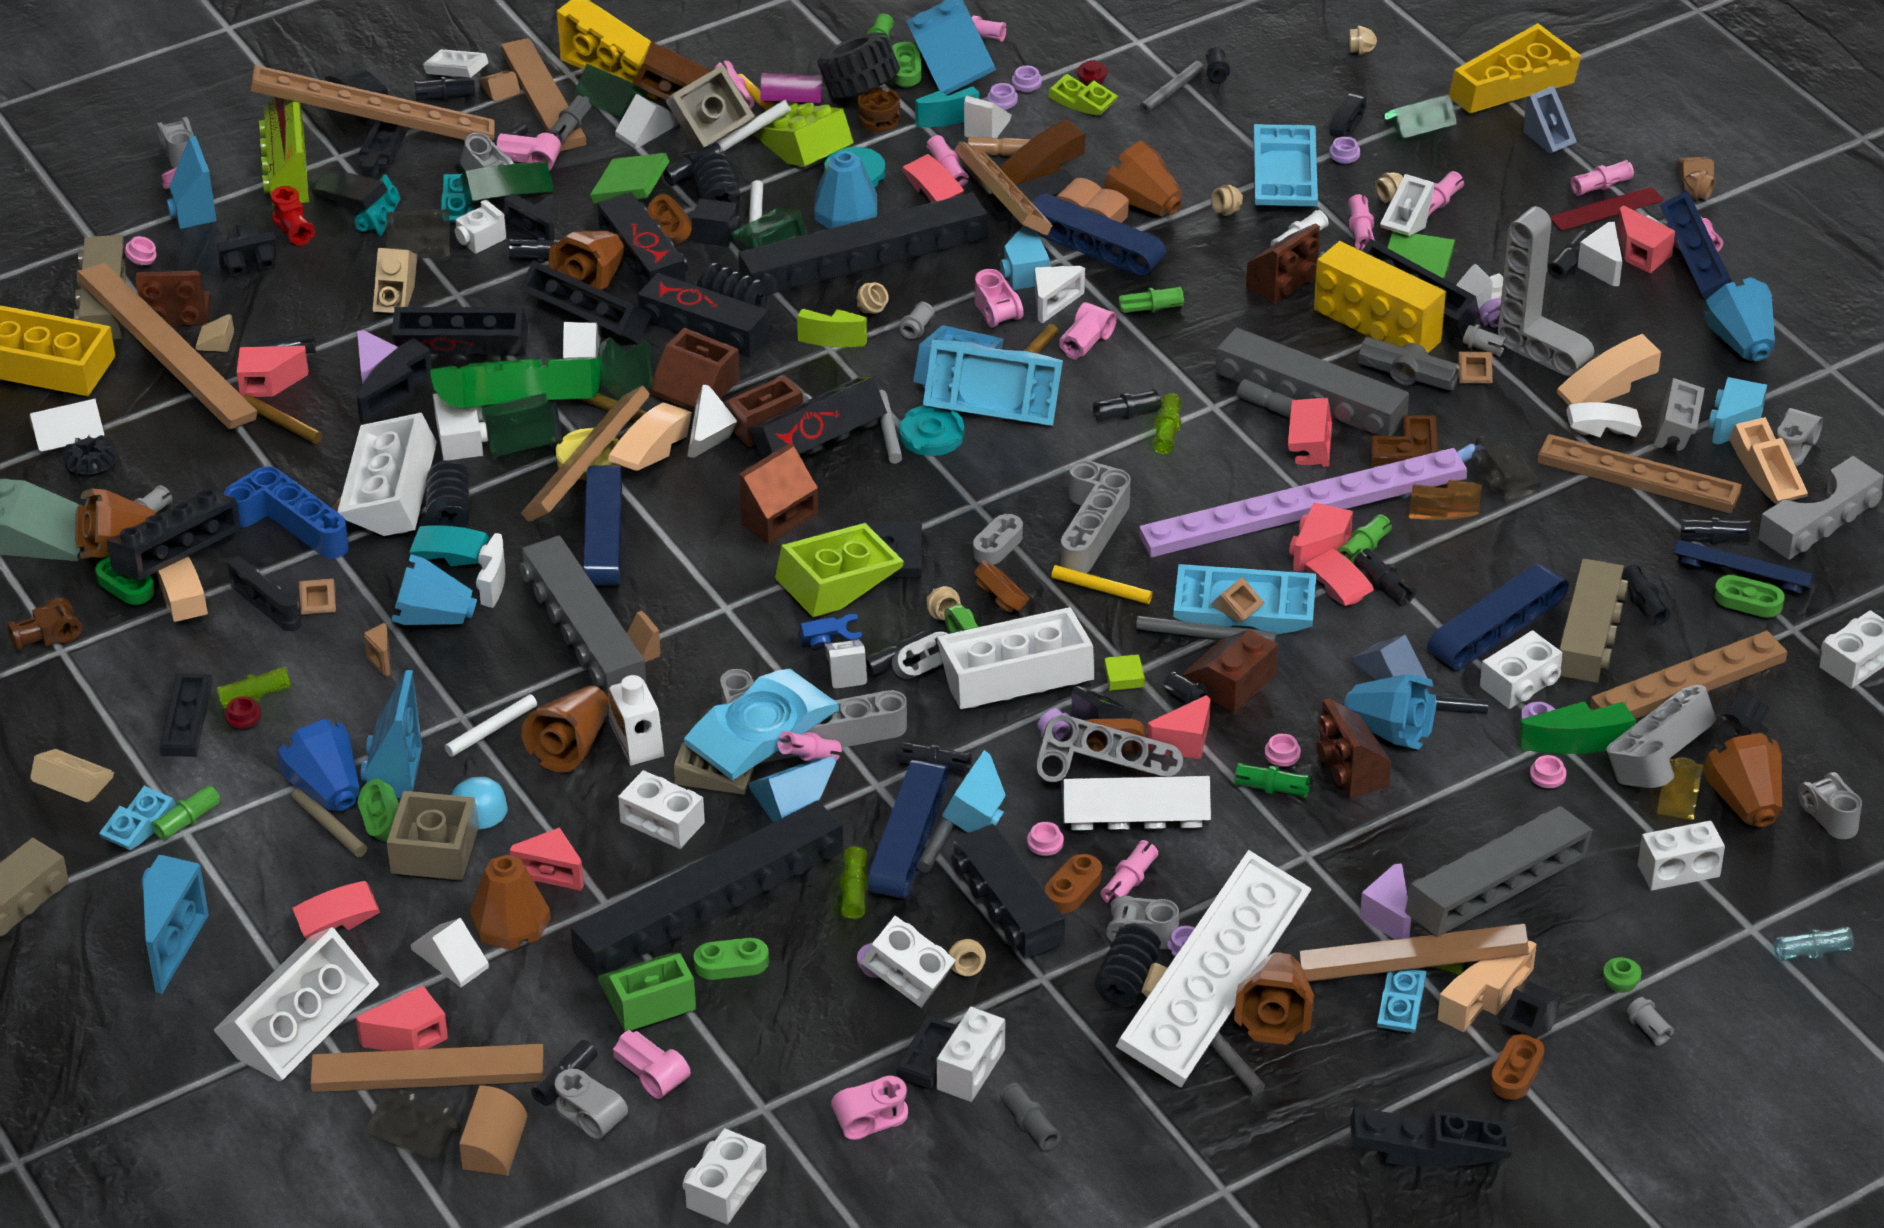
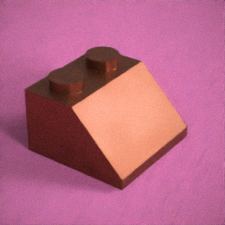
(1235, 668)

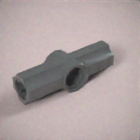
(1409, 364)

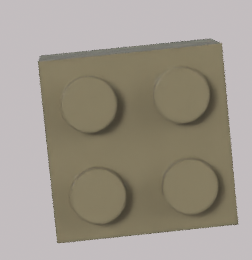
(710, 108)
(432, 835)

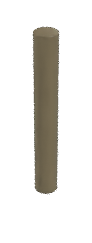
(330, 823)

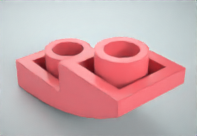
(932, 178)
(1340, 576)
(341, 906)

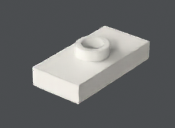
(455, 63)

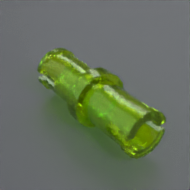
(1167, 423)
(255, 686)
(854, 882)

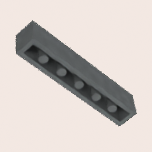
(1300, 376)
(581, 613)
(1497, 871)

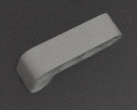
(1104, 502)
(1644, 750)
(1110, 753)

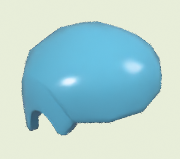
(489, 799)

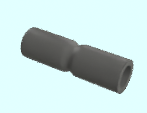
(1265, 397)

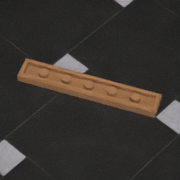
(539, 87)
(1003, 188)
(585, 454)
(1639, 473)
(1414, 952)
(427, 1067)

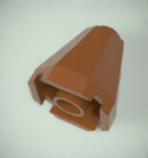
(1145, 181)
(588, 256)
(104, 518)
(1748, 777)
(508, 905)
(1275, 1000)

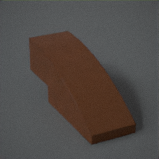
(1045, 153)

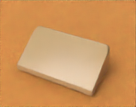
(70, 774)

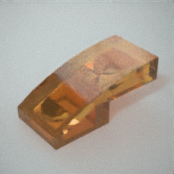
(1437, 503)

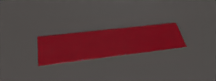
(1606, 208)

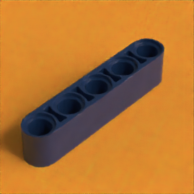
(1100, 236)
(603, 524)
(1497, 616)
(908, 829)

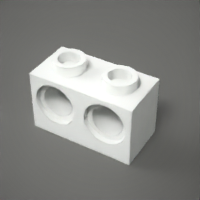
(1855, 650)
(1521, 669)
(661, 809)
(1681, 855)
(906, 966)
(970, 1054)
(725, 1176)

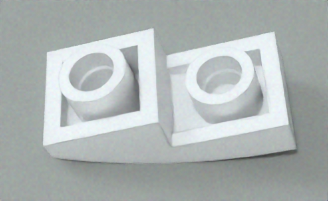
(1595, 417)
(492, 576)

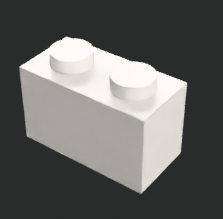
(459, 430)

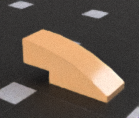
(1612, 372)
(651, 437)
(1767, 460)
(182, 590)
(1485, 987)

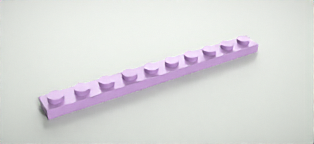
(1292, 503)

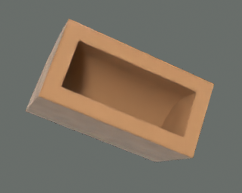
(492, 1131)

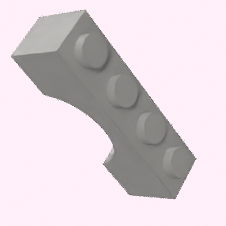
(1796, 526)

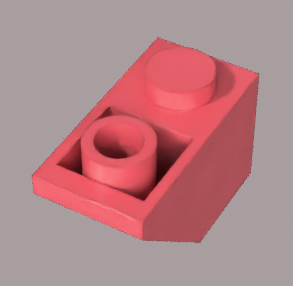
(1643, 240)
(270, 369)
(1320, 531)
(403, 1023)

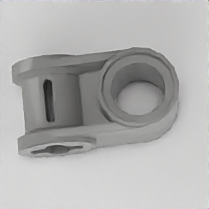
(174, 138)
(481, 153)
(1800, 433)
(1832, 805)
(1157, 915)
(588, 1103)

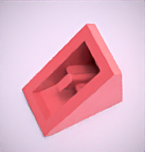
(1183, 728)
(551, 859)

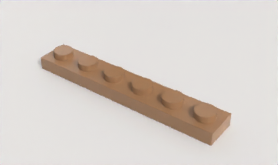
(1709, 670)

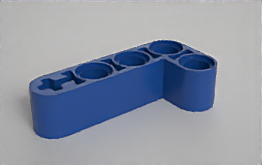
(293, 507)

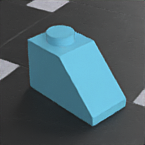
(1021, 257)
(977, 797)

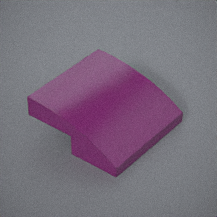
(790, 87)

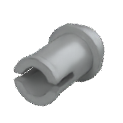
(913, 325)
(1483, 340)
(154, 499)
(1651, 1022)

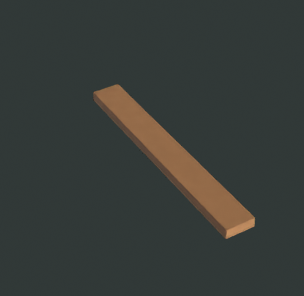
(369, 104)
(167, 346)

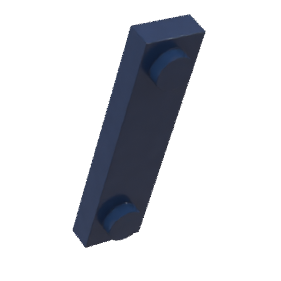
(1696, 244)
(1695, 554)

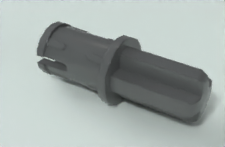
(571, 118)

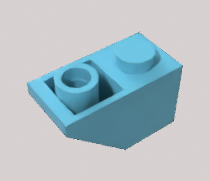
(1736, 404)

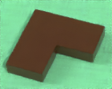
(1417, 440)

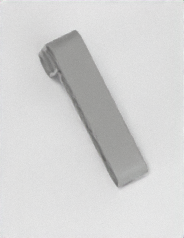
(1523, 300)
(856, 722)

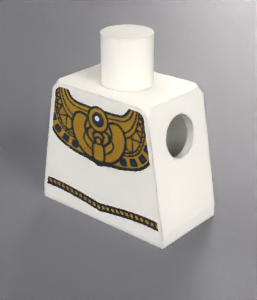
(628, 705)

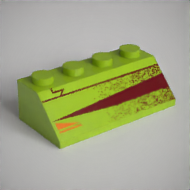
(283, 147)

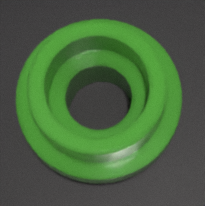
(1622, 974)

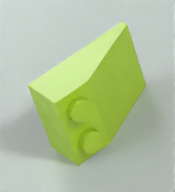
(835, 567)

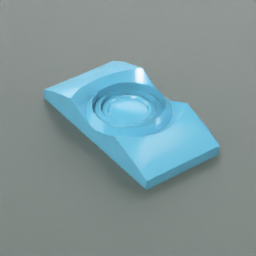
(1285, 165)
(992, 381)
(1286, 597)
(748, 729)

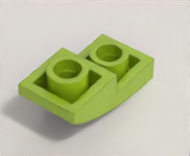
(1086, 99)
(840, 330)

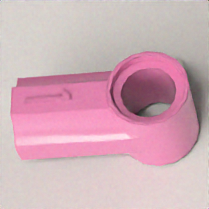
(529, 150)
(1089, 326)
(656, 1069)

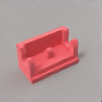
(1311, 430)

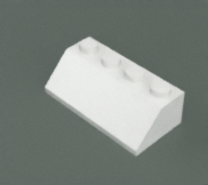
(388, 475)
(1016, 658)
(1136, 800)
(297, 1005)

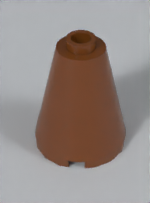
(565, 728)

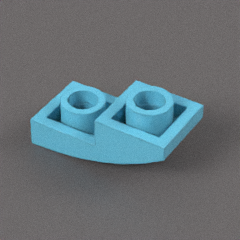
(133, 825)
(1402, 1000)

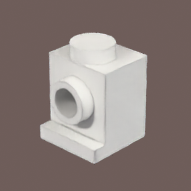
(481, 227)

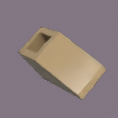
(394, 279)

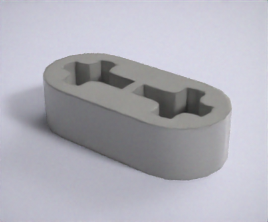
(1003, 542)
(917, 648)

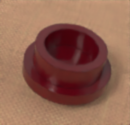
(1092, 71)
(242, 712)

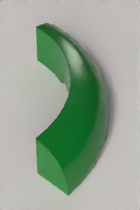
(516, 379)

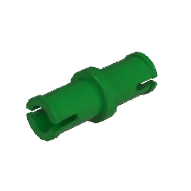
(1272, 780)

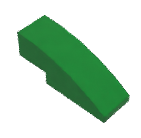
(1574, 729)

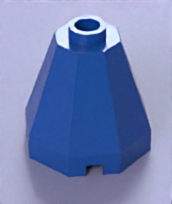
(321, 764)

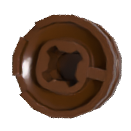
(877, 108)

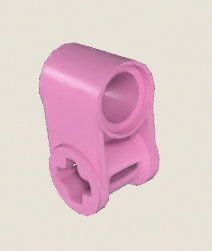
(996, 298)
(867, 1109)

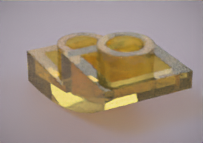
(1681, 794)

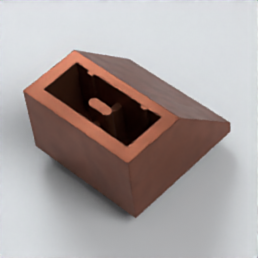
(1285, 265)
(693, 362)
(762, 404)
(777, 495)
(1351, 751)

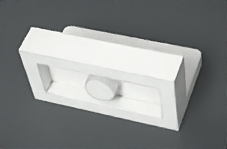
(61, 425)

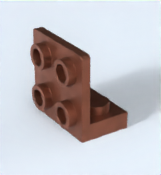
(175, 296)

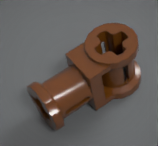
(46, 625)

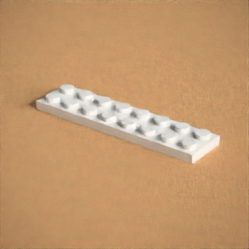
(1204, 976)

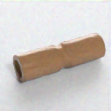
(992, 146)

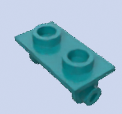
(375, 215)

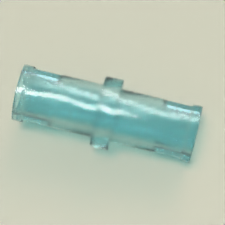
(1814, 943)

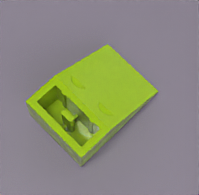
(806, 133)

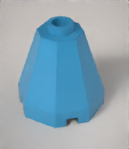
(844, 192)
(1743, 318)
(432, 596)
(1396, 708)

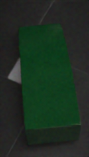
(500, 181)

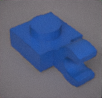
(824, 631)

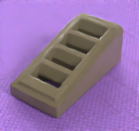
(691, 772)

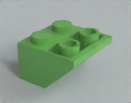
(650, 991)

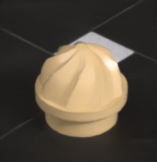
(1361, 40)
(1387, 186)
(1226, 200)
(872, 298)
(940, 600)
(968, 956)

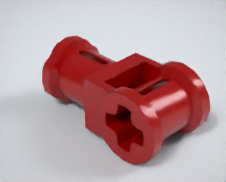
(289, 215)

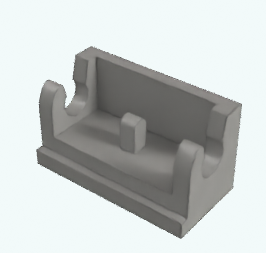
(1679, 413)

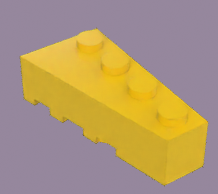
(600, 40)
(1514, 70)

